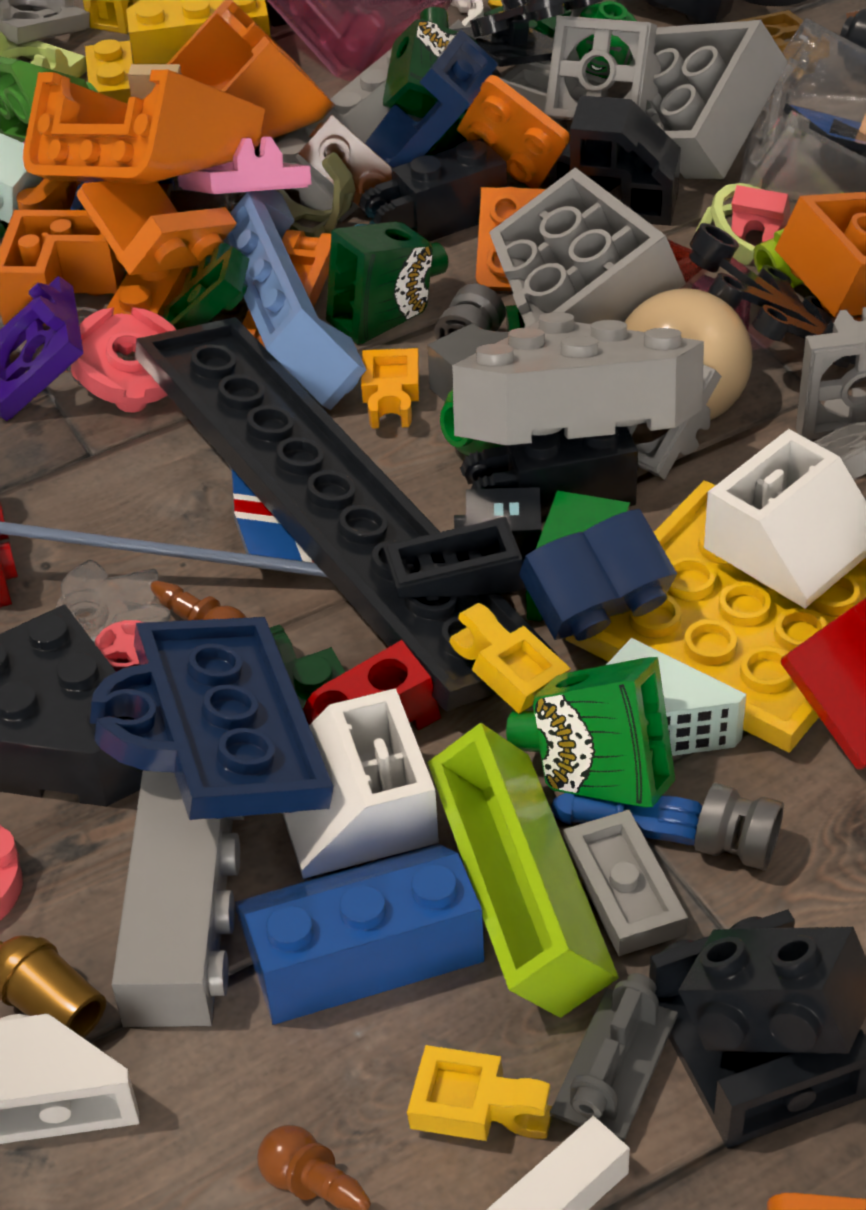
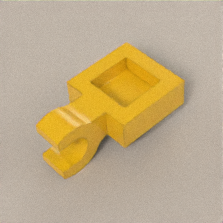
(509, 663)
(466, 1091)

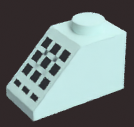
(699, 708)

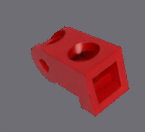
(385, 671)

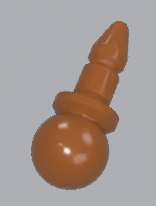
(190, 607)
(297, 1163)

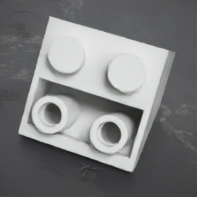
(789, 518)
(380, 790)

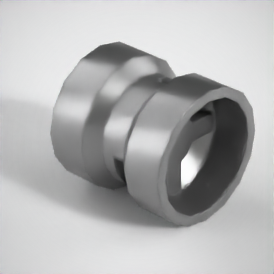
(471, 305)
(739, 826)

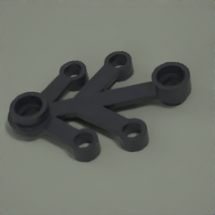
(524, 10)
(769, 289)

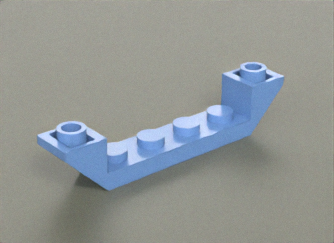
(292, 333)

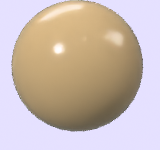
(705, 319)

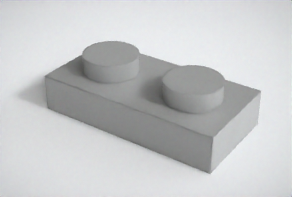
(625, 883)

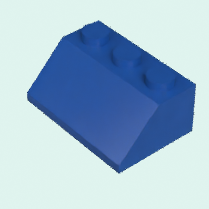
(362, 931)

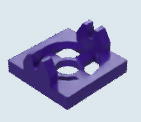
(63, 345)

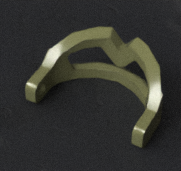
(342, 200)

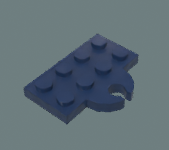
(217, 716)

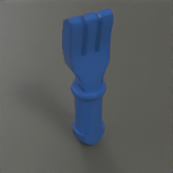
(668, 820)

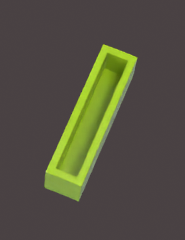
(521, 872)

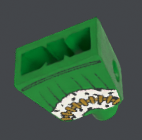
(601, 733)

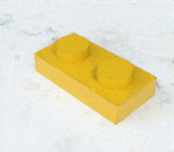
(109, 68)

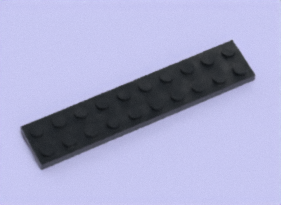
(317, 489)

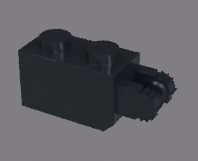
(437, 191)
(584, 466)

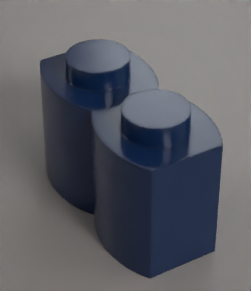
(598, 575)

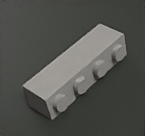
(174, 911)

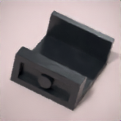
(756, 1090)

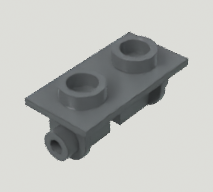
(616, 1057)

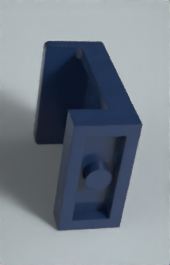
(455, 82)

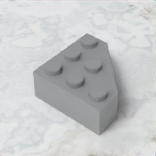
(712, 90)
(576, 381)

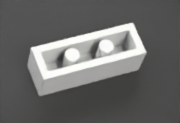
(572, 1174)

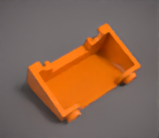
(247, 63)
(150, 139)

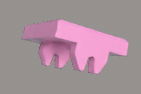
(249, 172)

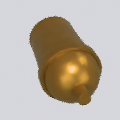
(44, 983)

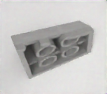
(582, 254)

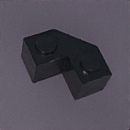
(623, 142)

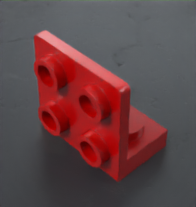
(832, 678)

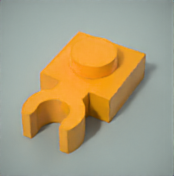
(390, 383)

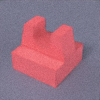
(759, 211)

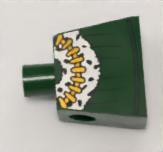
(411, 59)
(379, 277)

